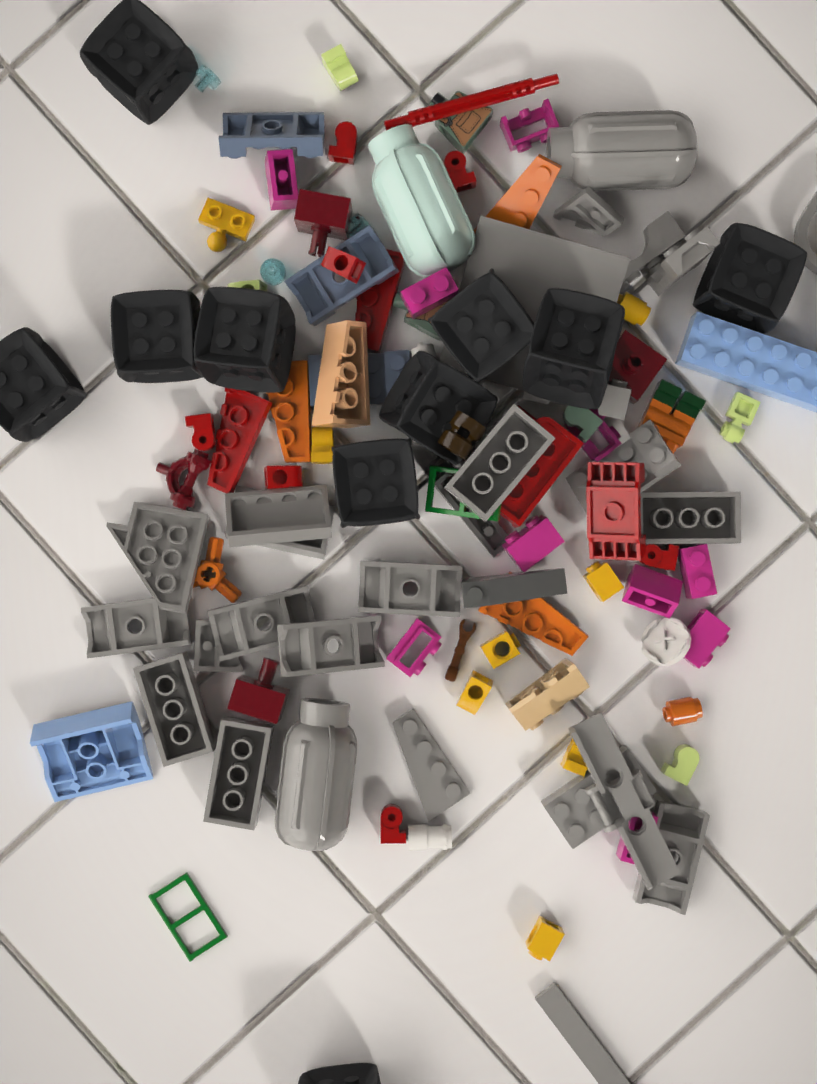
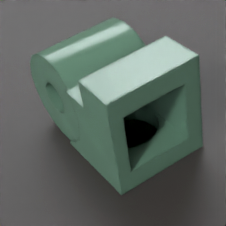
(582, 419)

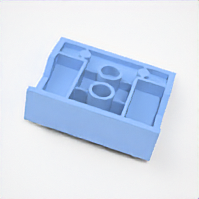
(92, 751)

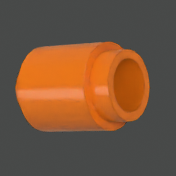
(682, 711)

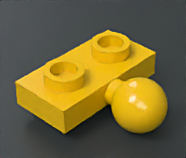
(226, 221)

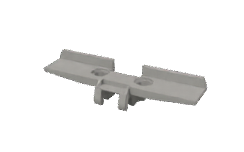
(631, 796)

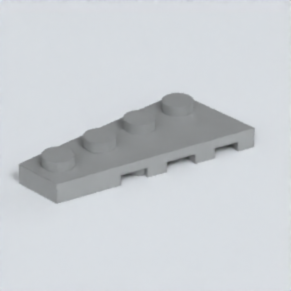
(431, 771)

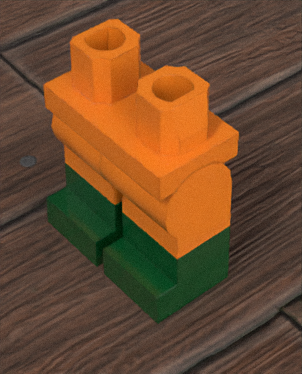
(677, 425)

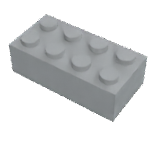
(499, 463)
(691, 517)
(175, 708)
(238, 773)
(575, 810)

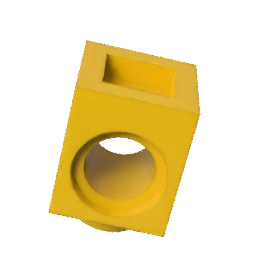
(602, 580)
(489, 649)
(544, 939)

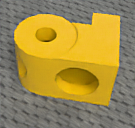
(322, 445)
(474, 692)
(573, 760)

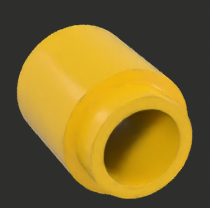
(635, 309)

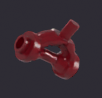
(195, 463)

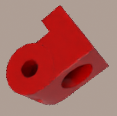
(346, 145)
(456, 167)
(343, 264)
(204, 431)
(283, 477)
(659, 558)
(390, 821)

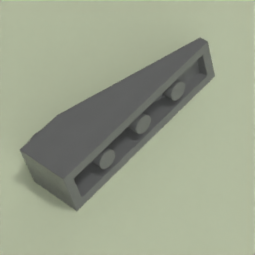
(488, 532)
(513, 587)

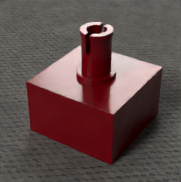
(322, 217)
(635, 364)
(259, 696)

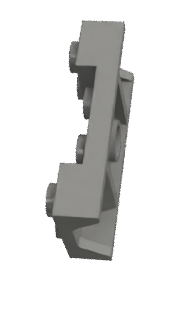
(682, 259)
(643, 447)
(383, 589)
(236, 626)
(110, 632)
(305, 648)
(683, 833)

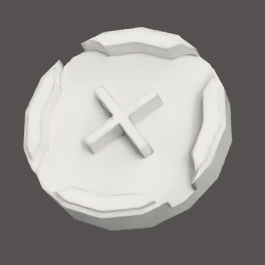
(666, 641)

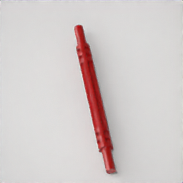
(472, 101)

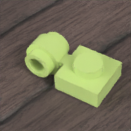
(742, 411)

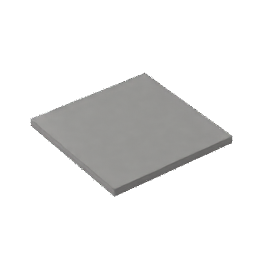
(529, 267)

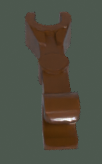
(459, 651)

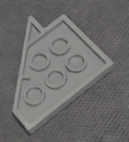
(164, 551)

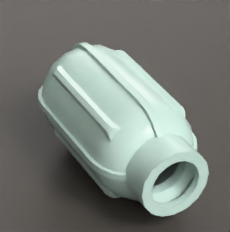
(420, 202)

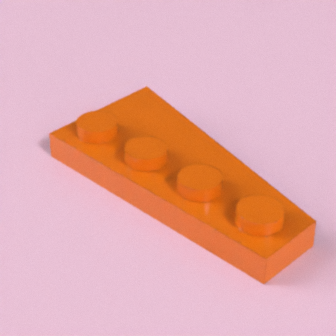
(525, 197)
(293, 414)
(541, 621)

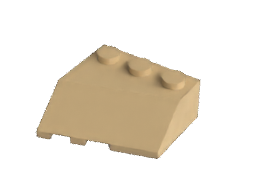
(547, 694)

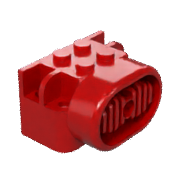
(542, 474)

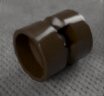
(458, 444)

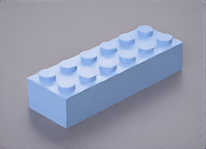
(750, 360)

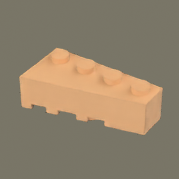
(343, 377)

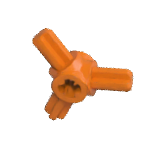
(219, 583)

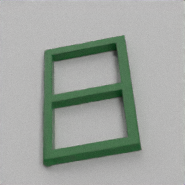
(462, 508)
(203, 906)

